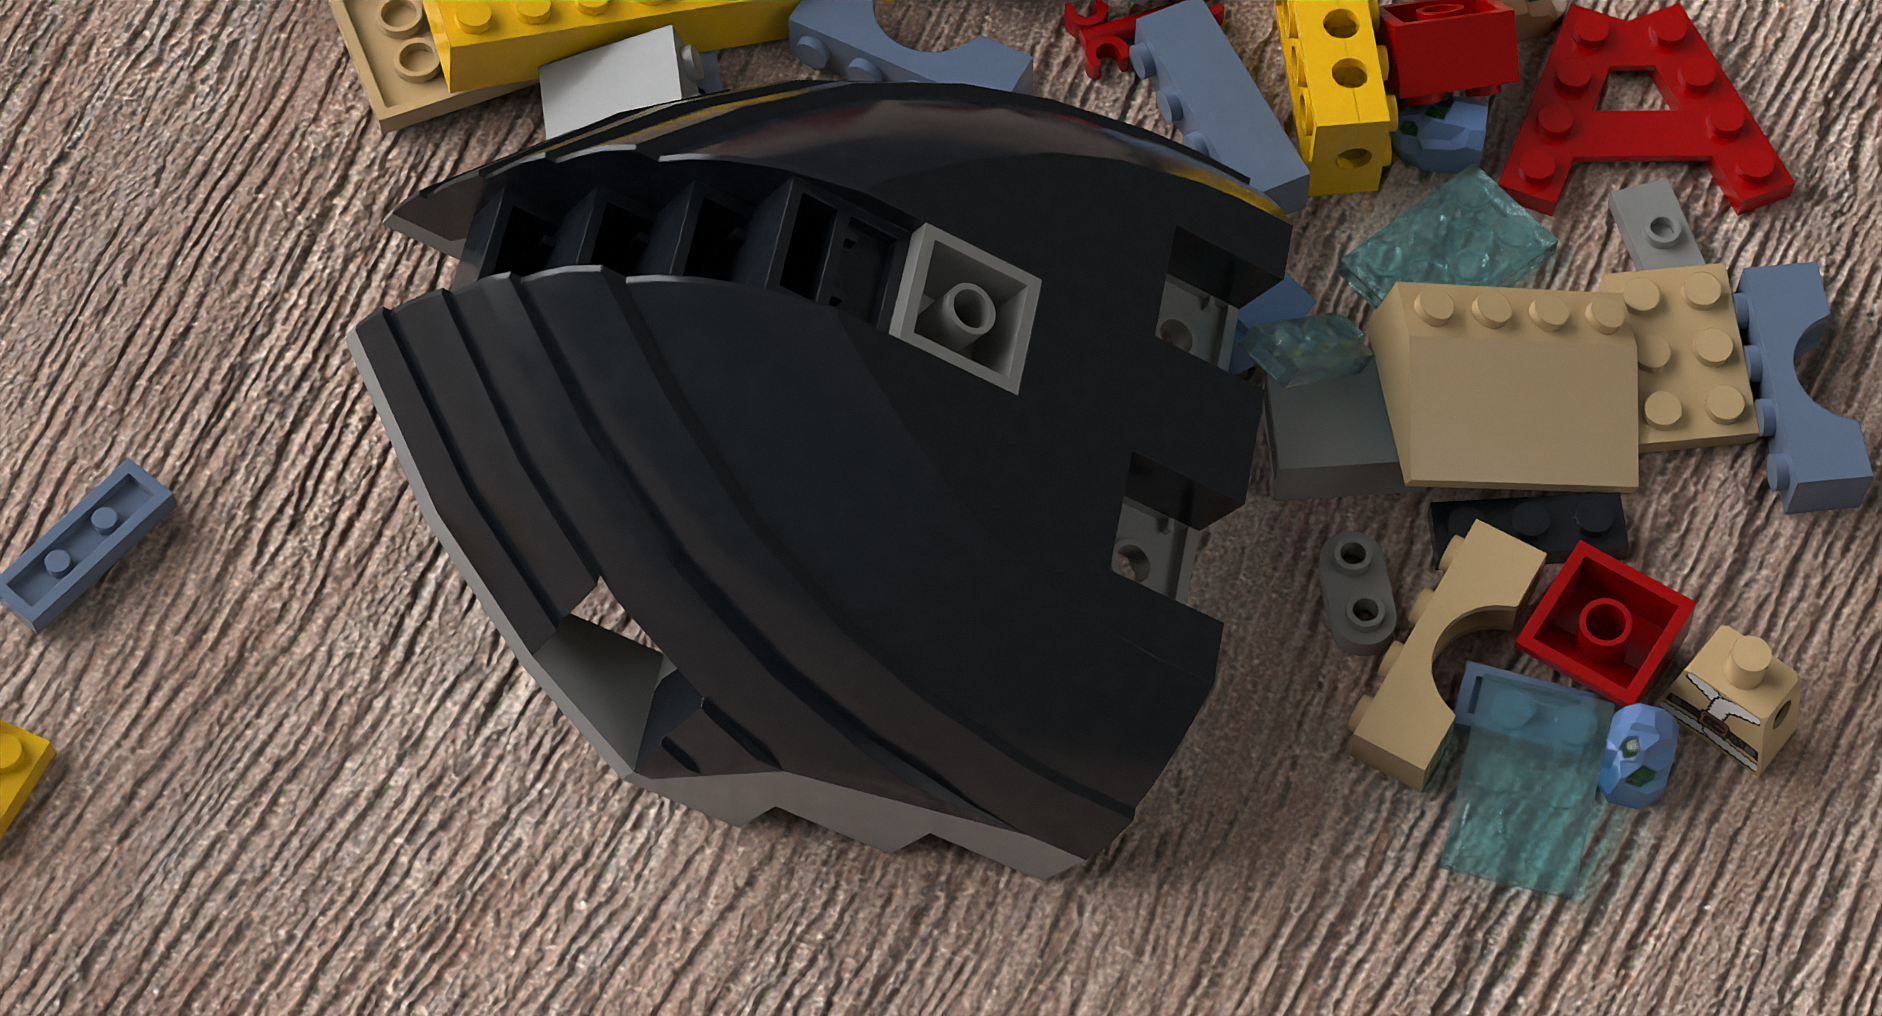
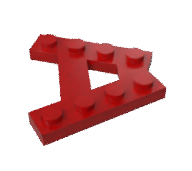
(1703, 121)

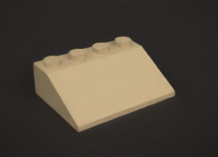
(1509, 387)

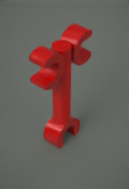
(1108, 39)

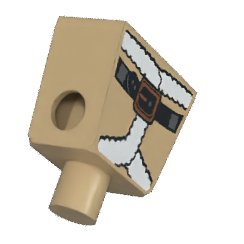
(1737, 698)

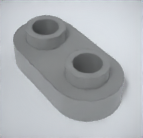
(1356, 588)

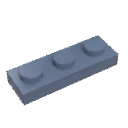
(84, 545)

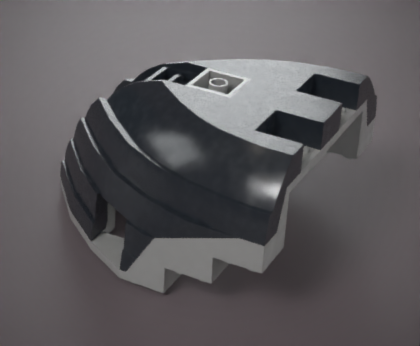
(851, 440)

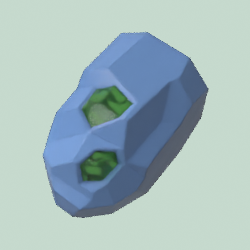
(1442, 135)
(1638, 755)

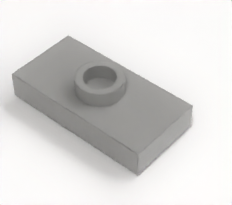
(1654, 226)

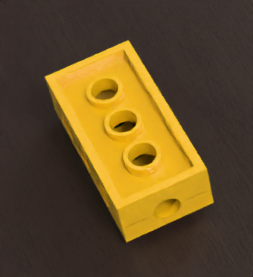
(1343, 126)

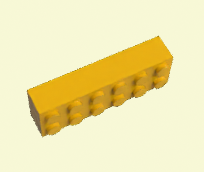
(509, 39)

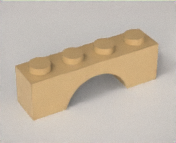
(1483, 589)

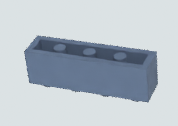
(1216, 100)

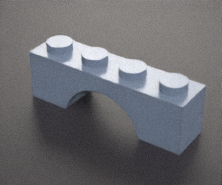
(850, 43)
(1814, 454)

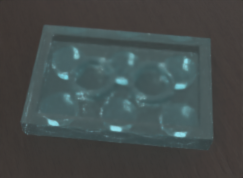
(1454, 236)
(1527, 786)

